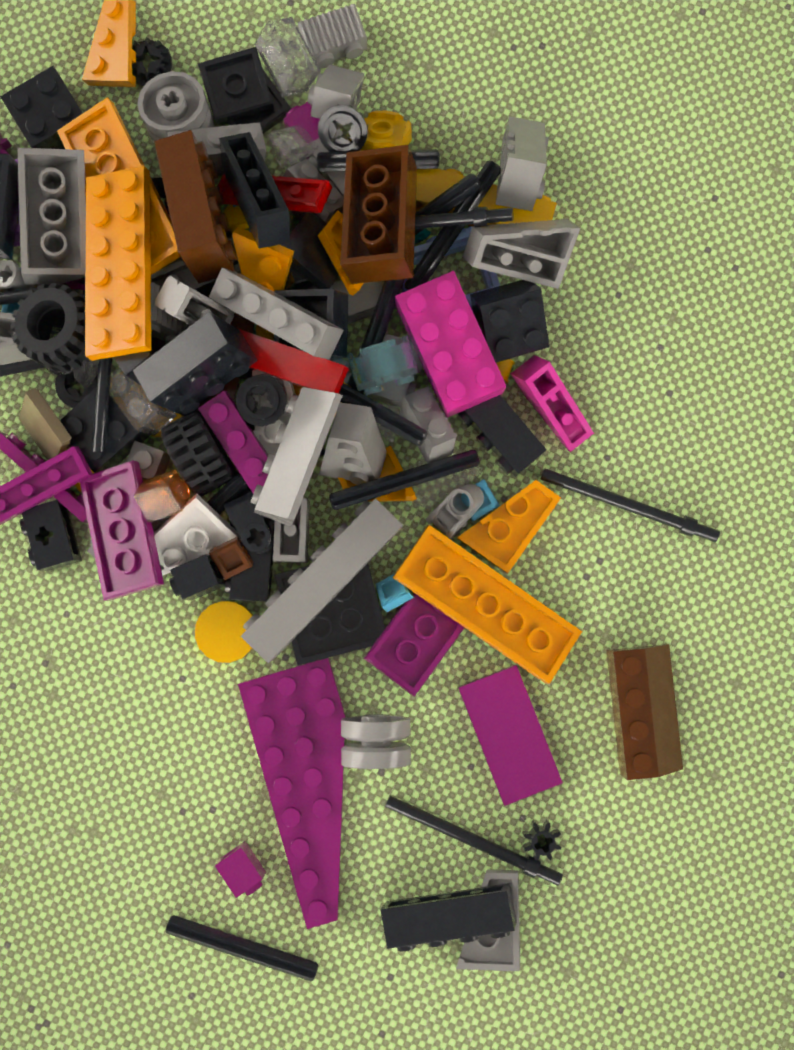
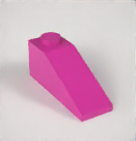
(552, 401)

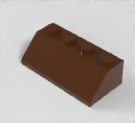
(644, 711)

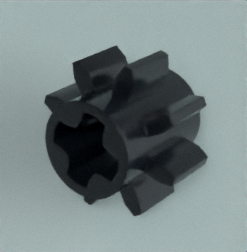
(550, 845)

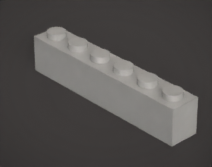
(321, 581)

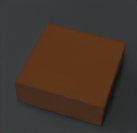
(231, 558)

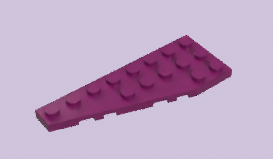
(299, 748)

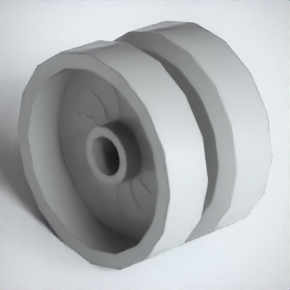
(173, 104)
(376, 743)

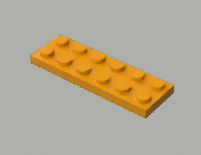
(111, 149)
(118, 264)
(487, 604)

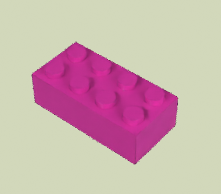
(449, 344)

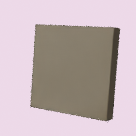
(43, 425)

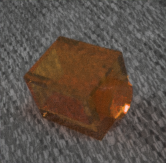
(162, 496)

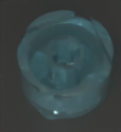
(383, 364)

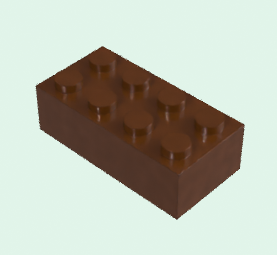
(195, 205)
(379, 215)

